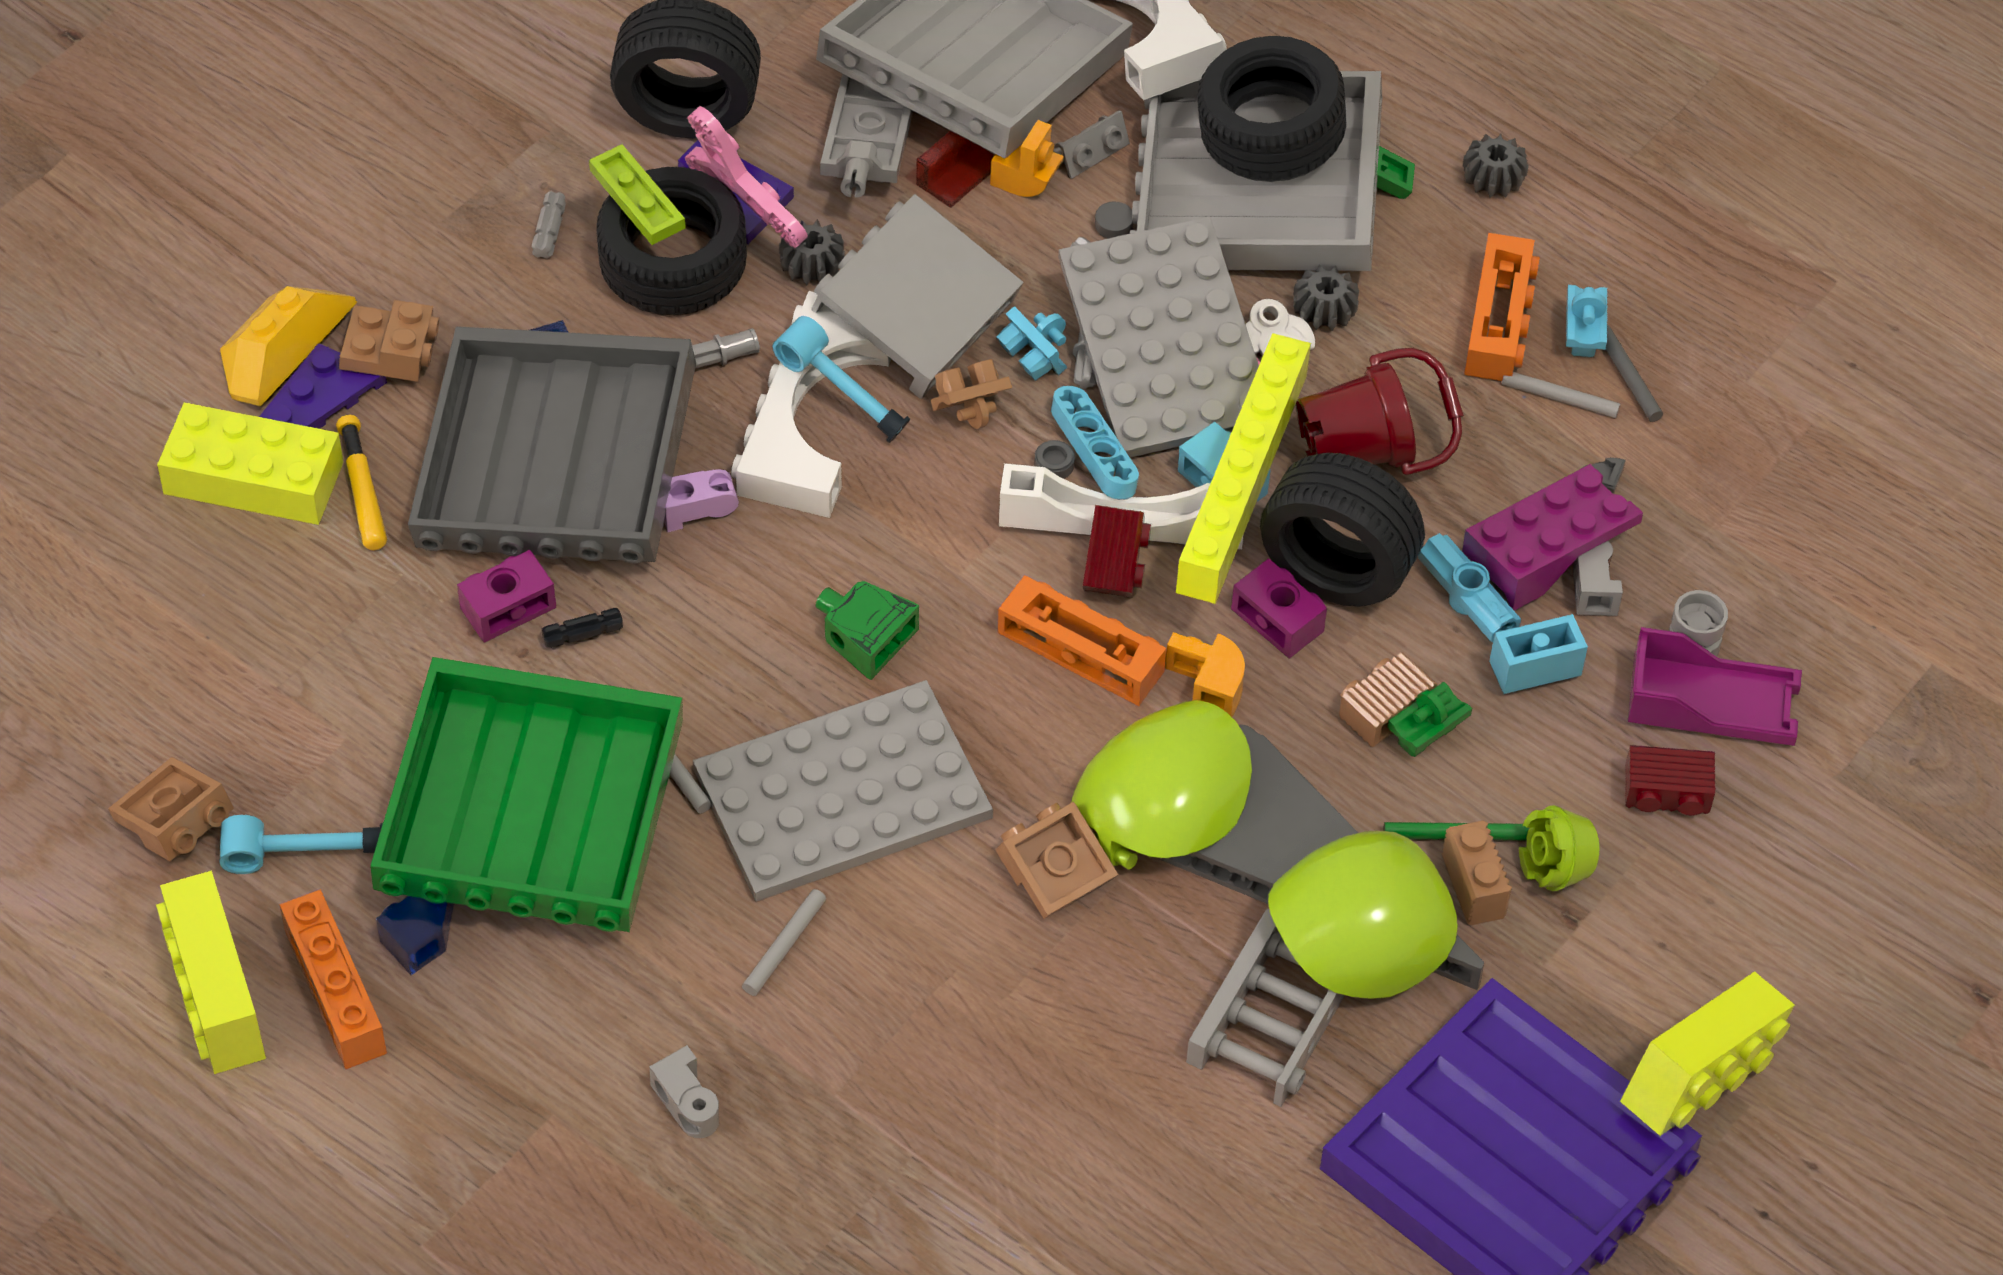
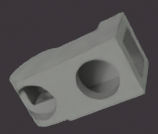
(1592, 584)
(682, 1094)

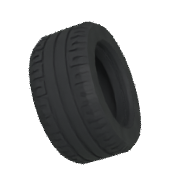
(691, 32)
(1268, 68)
(682, 282)
(1358, 499)

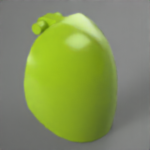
(1167, 783)
(1365, 914)

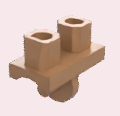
(985, 384)

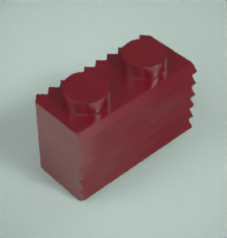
(1115, 551)
(1670, 779)

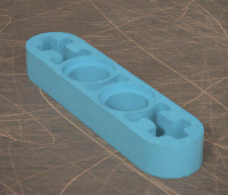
(1102, 469)

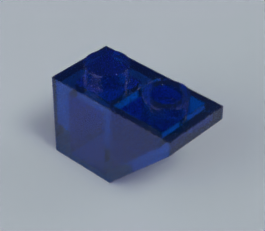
(415, 931)

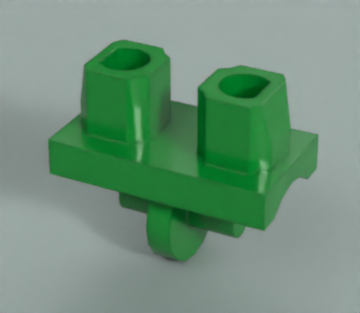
(1428, 719)

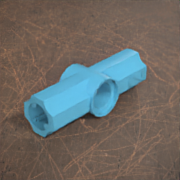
(1467, 586)

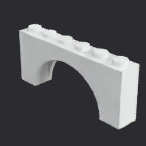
(1174, 50)
(776, 459)

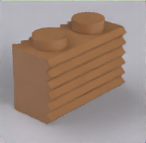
(1382, 696)
(1476, 872)

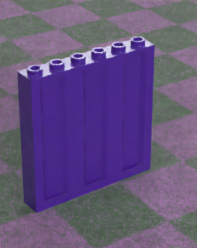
(1508, 1147)

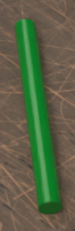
(1437, 831)

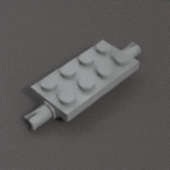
(864, 137)

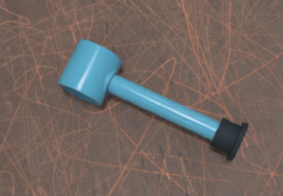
(803, 346)
(245, 843)

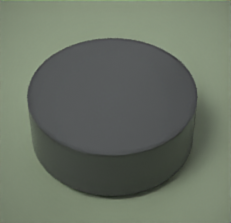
(1113, 219)
(1056, 457)

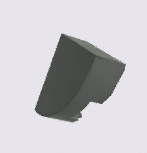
(1611, 471)

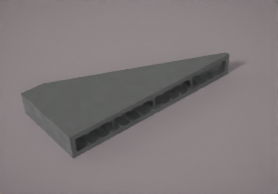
(1279, 828)

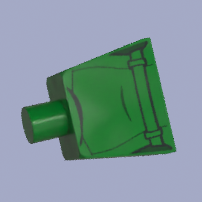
(867, 625)

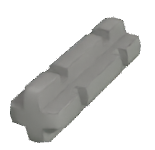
(548, 224)

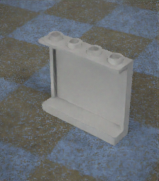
(919, 291)

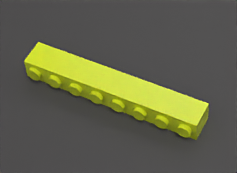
(1243, 469)

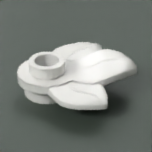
(1285, 324)

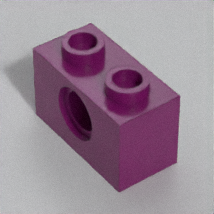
(527, 595)
(1260, 600)

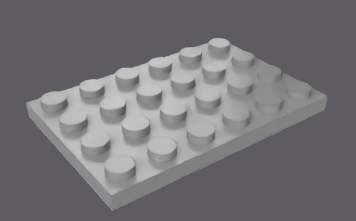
(1161, 332)
(842, 790)

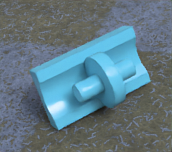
(1586, 320)
(1043, 354)

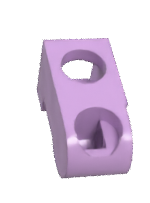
(699, 496)

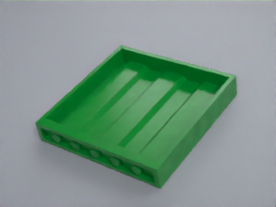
(528, 795)

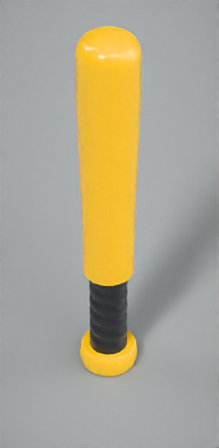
(364, 495)

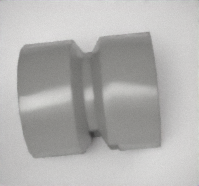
(1701, 618)

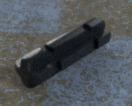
(582, 627)

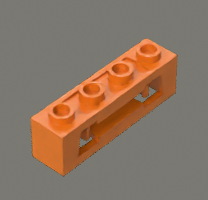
(1509, 260)
(1082, 639)
(333, 979)

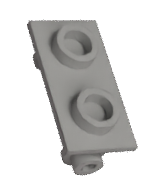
(1093, 144)

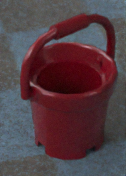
(1373, 417)

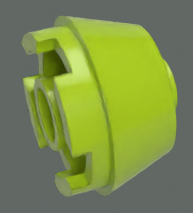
(1559, 848)

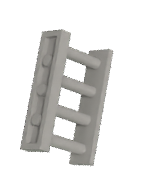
(1231, 1007)

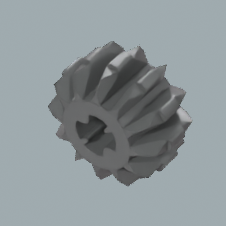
(1495, 165)
(815, 255)
(1326, 297)

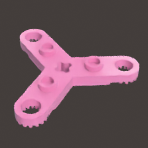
(720, 160)

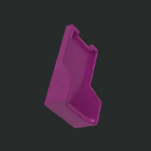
(1546, 532)
(1693, 690)

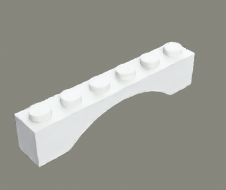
(1043, 501)

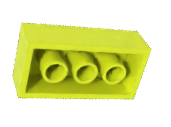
(250, 463)
(209, 973)
(1708, 1054)

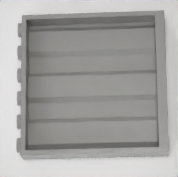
(977, 62)
(1263, 224)

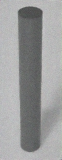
(1632, 377)

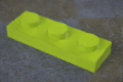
(637, 194)

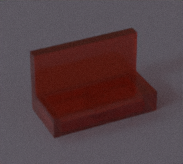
(952, 168)

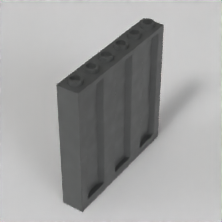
(553, 444)

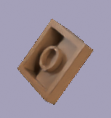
(390, 341)
(172, 808)
(1055, 858)

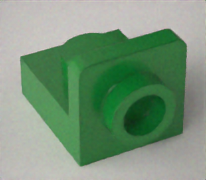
(1394, 174)

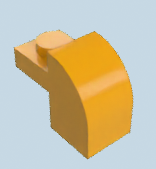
(1029, 166)
(1215, 667)

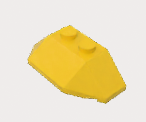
(279, 340)

